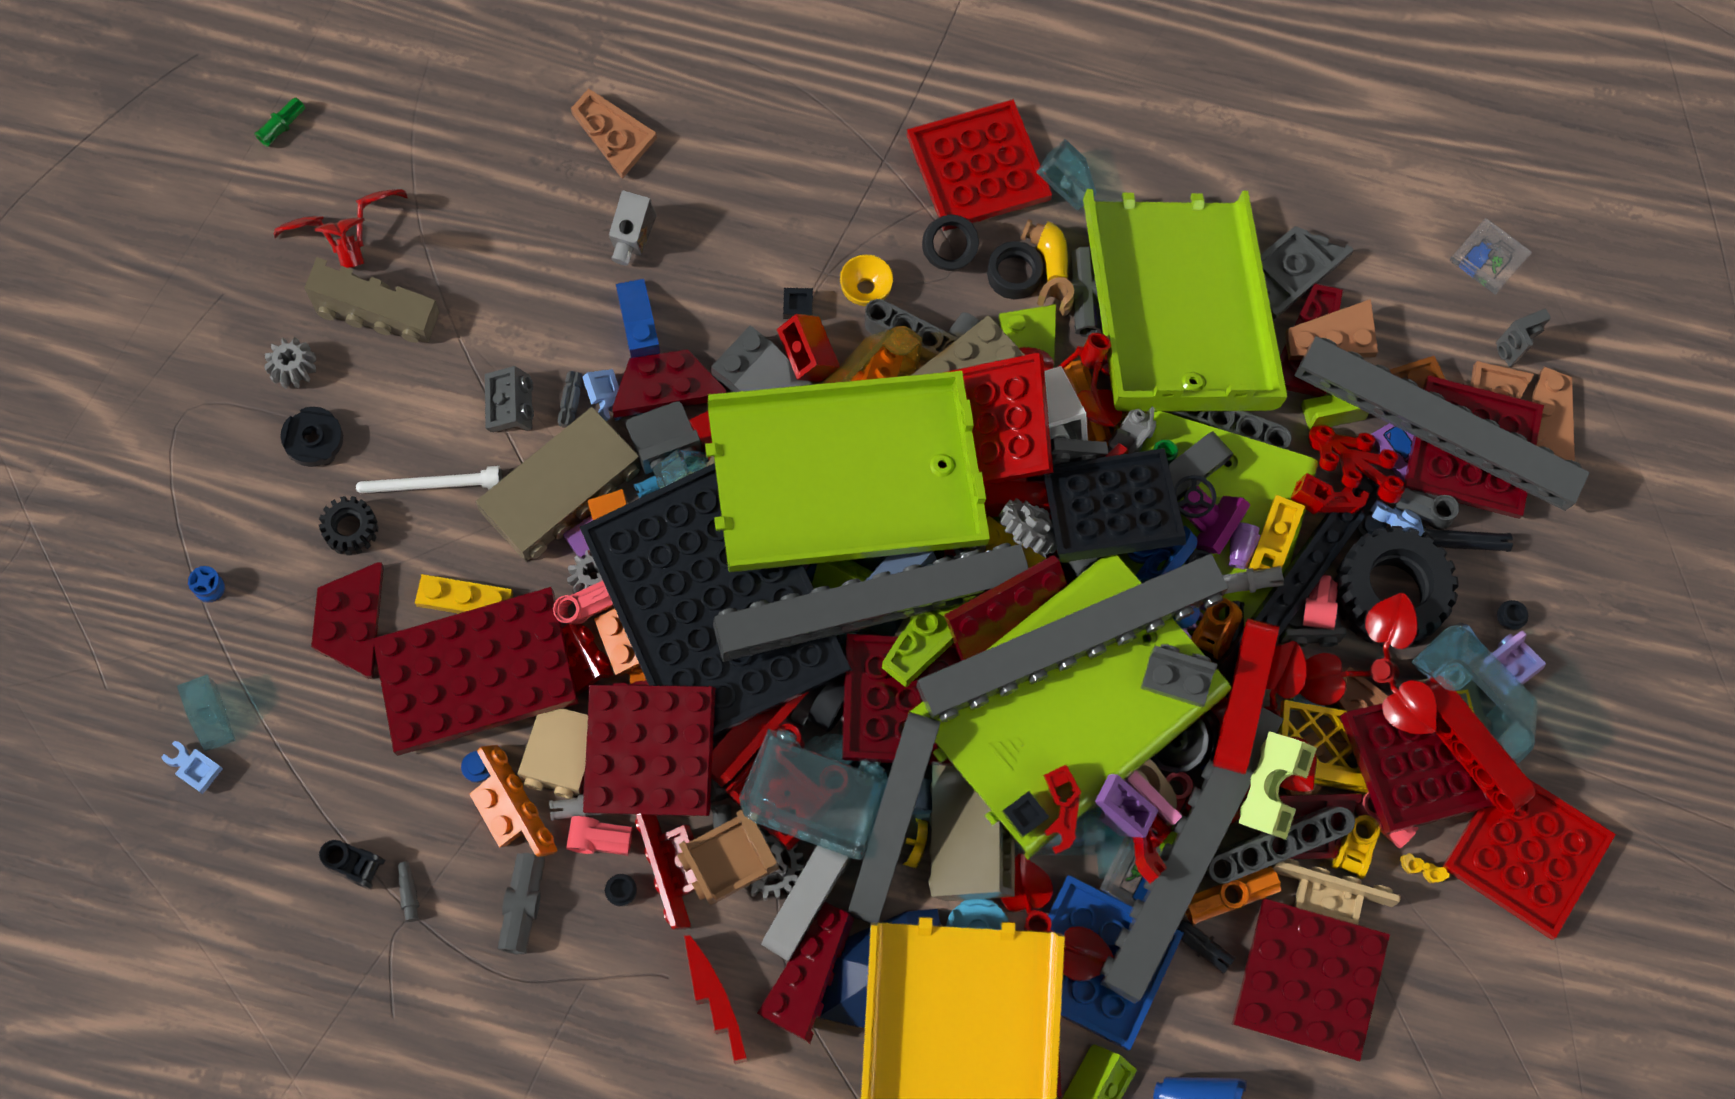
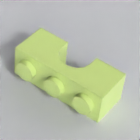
(1278, 760)

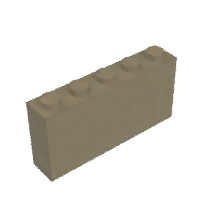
(554, 484)
(966, 851)

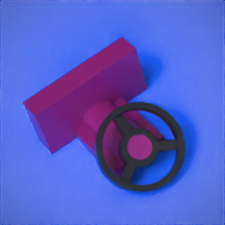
(1212, 520)

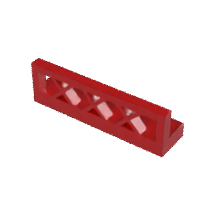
(745, 740)

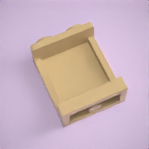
(556, 753)

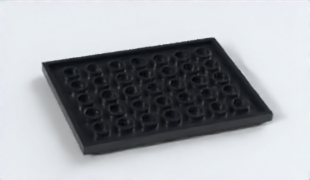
(670, 581)

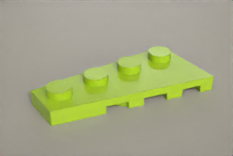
(1031, 327)
(918, 645)

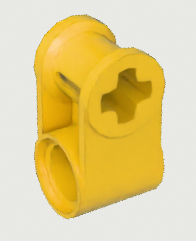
(1356, 852)

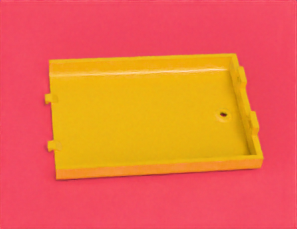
(962, 1012)

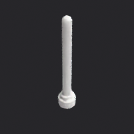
(487, 478)

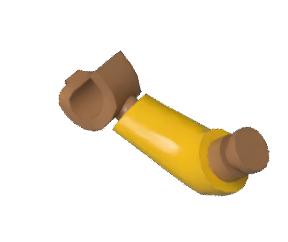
(1053, 249)

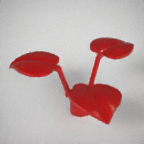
(347, 248)
(1097, 404)
(1394, 624)
(1287, 679)
(1082, 947)

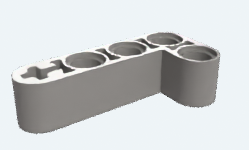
(805, 901)

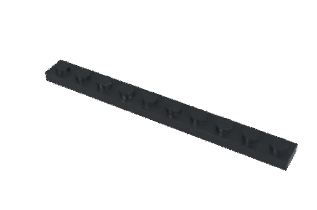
(1305, 571)

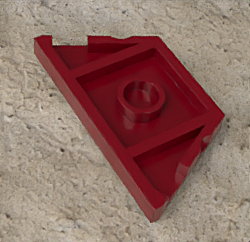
(661, 380)
(349, 619)
(1309, 803)

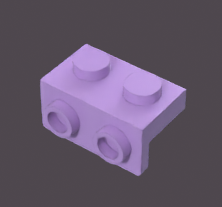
(1519, 657)

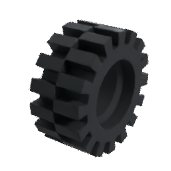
(340, 510)

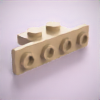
(1332, 895)

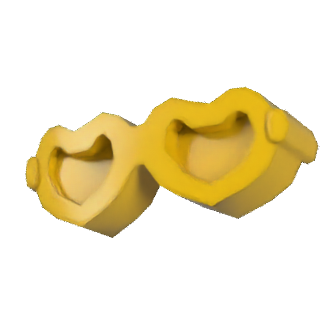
(919, 844)
(1430, 871)

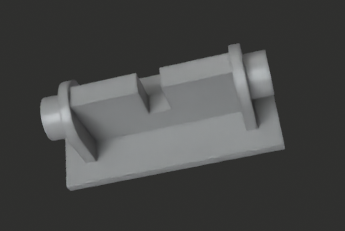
(1134, 430)

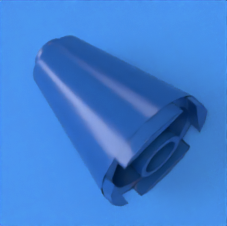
(1200, 1088)

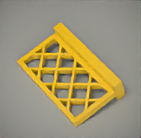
(1326, 774)

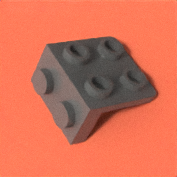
(661, 433)

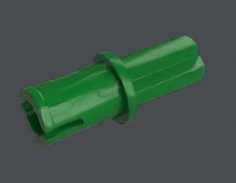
(279, 122)

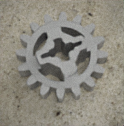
(1029, 526)
(784, 873)

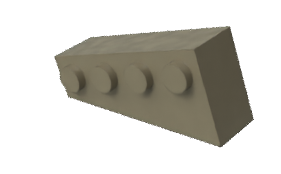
(370, 303)

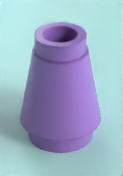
(1243, 544)

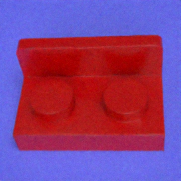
(585, 659)

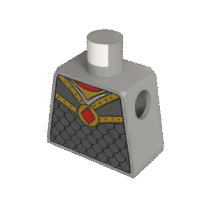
(631, 226)

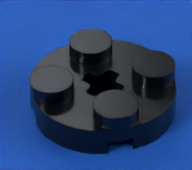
(321, 450)

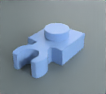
(602, 389)
(1396, 517)
(194, 769)

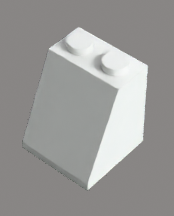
(1065, 410)

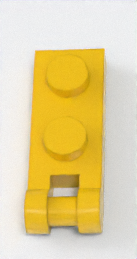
(1277, 533)

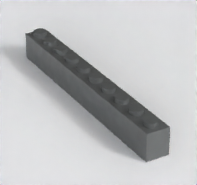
(1442, 423)
(864, 603)
(1071, 638)
(1186, 863)

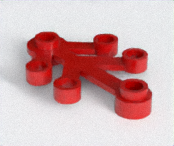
(1326, 440)

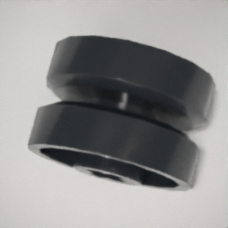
(1193, 749)

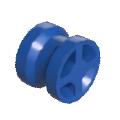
(201, 578)

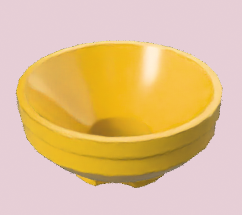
(866, 269)

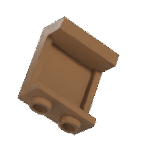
(727, 858)

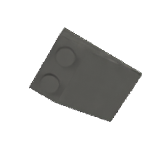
(754, 365)

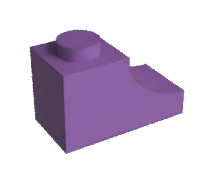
(1124, 808)

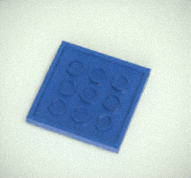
(1088, 1001)

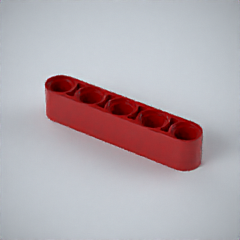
(1246, 696)
(1480, 752)

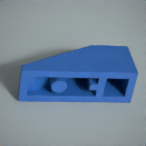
(637, 318)

